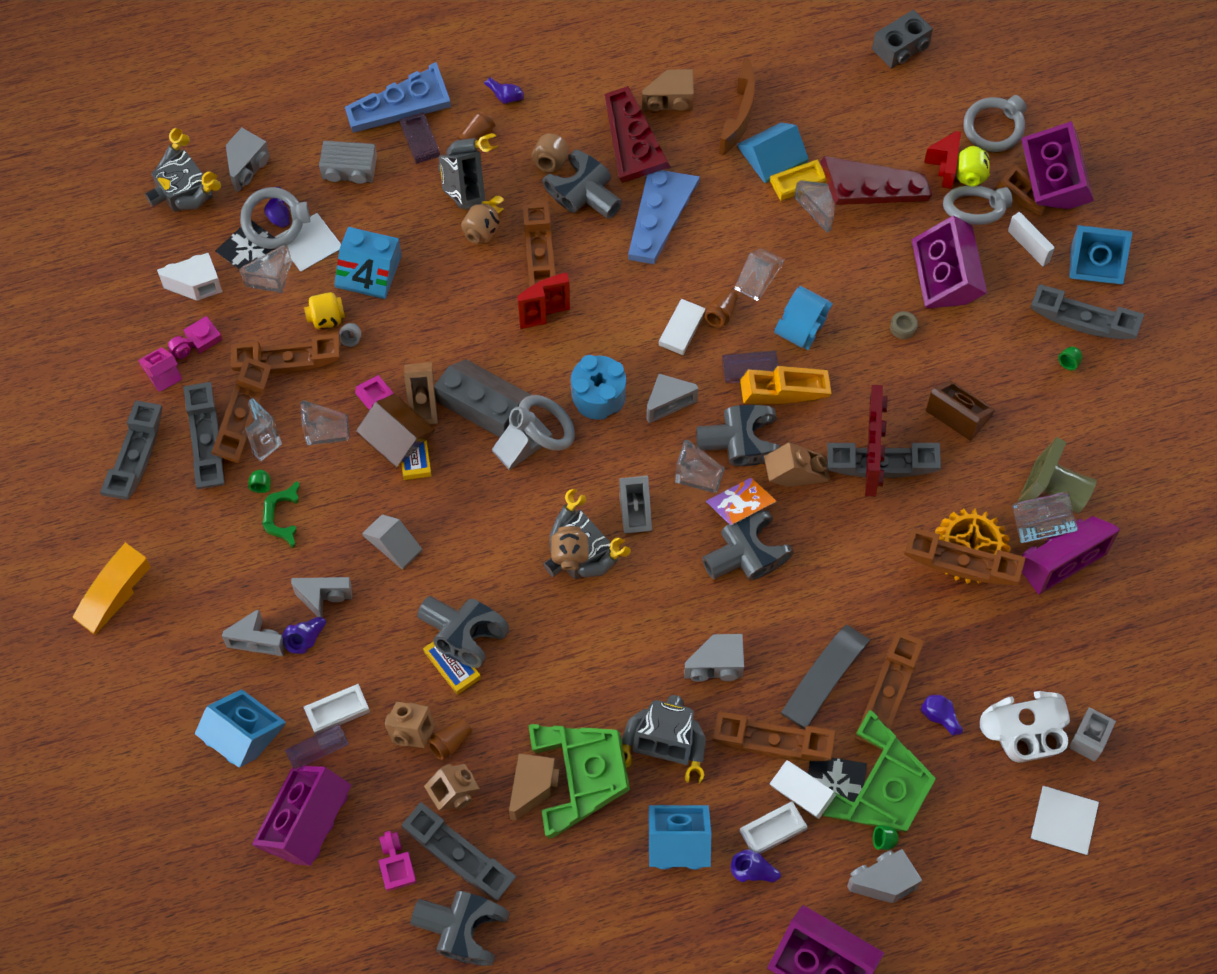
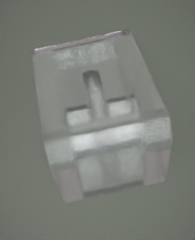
(817, 201)
(268, 271)
(758, 273)
(323, 424)
(697, 469)

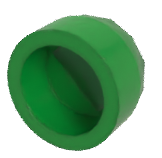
(1070, 358)
(259, 482)
(885, 837)

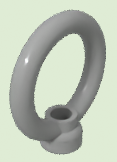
(1013, 109)
(998, 200)
(299, 213)
(523, 419)

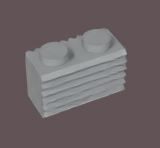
(348, 161)

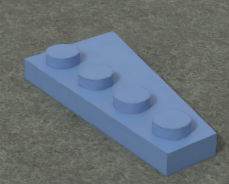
(418, 94)
(659, 211)

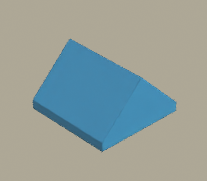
(774, 150)
(1099, 254)

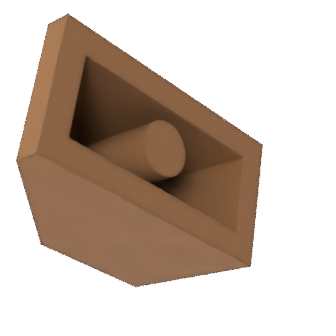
(420, 390)
(532, 783)

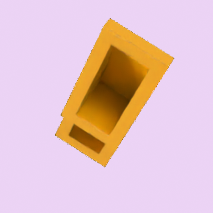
(784, 385)
(111, 588)

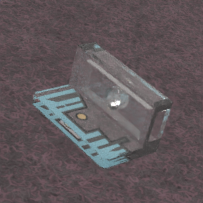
(262, 432)
(1044, 517)

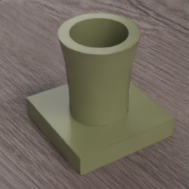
(1056, 479)

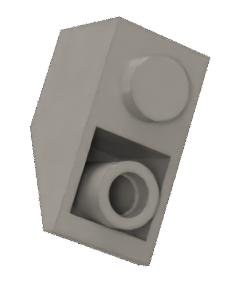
(245, 157)
(717, 658)
(886, 880)

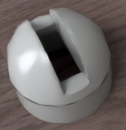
(345, 334)

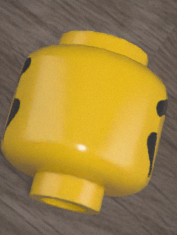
(324, 310)

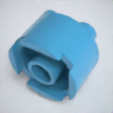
(803, 317)
(598, 386)

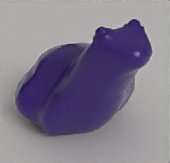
(505, 92)
(277, 212)
(302, 636)
(941, 710)
(752, 866)

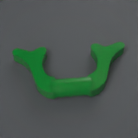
(269, 509)

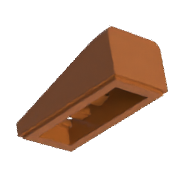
(1020, 197)

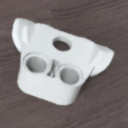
(1002, 724)

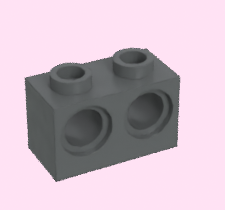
(902, 39)

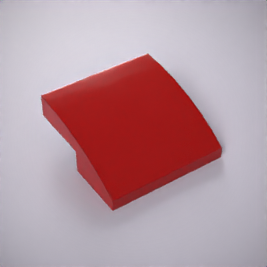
(543, 298)

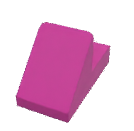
(161, 368)

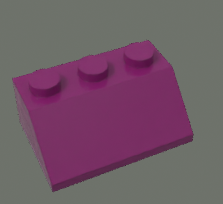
(1057, 167)
(949, 264)
(1068, 553)
(302, 814)
(822, 947)

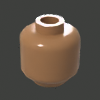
(550, 152)

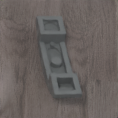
(1085, 317)
(204, 431)
(135, 451)
(898, 462)
(824, 676)
(457, 853)

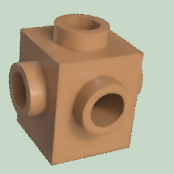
(409, 724)
(452, 787)

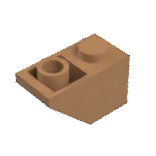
(670, 91)
(796, 466)

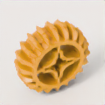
(975, 524)

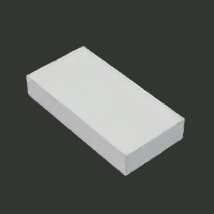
(1031, 239)
(682, 327)
(336, 709)
(803, 789)
(773, 828)

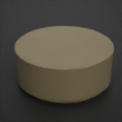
(903, 325)

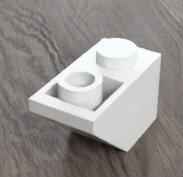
(191, 277)

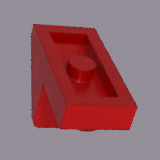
(945, 155)

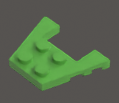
(593, 771)
(893, 787)

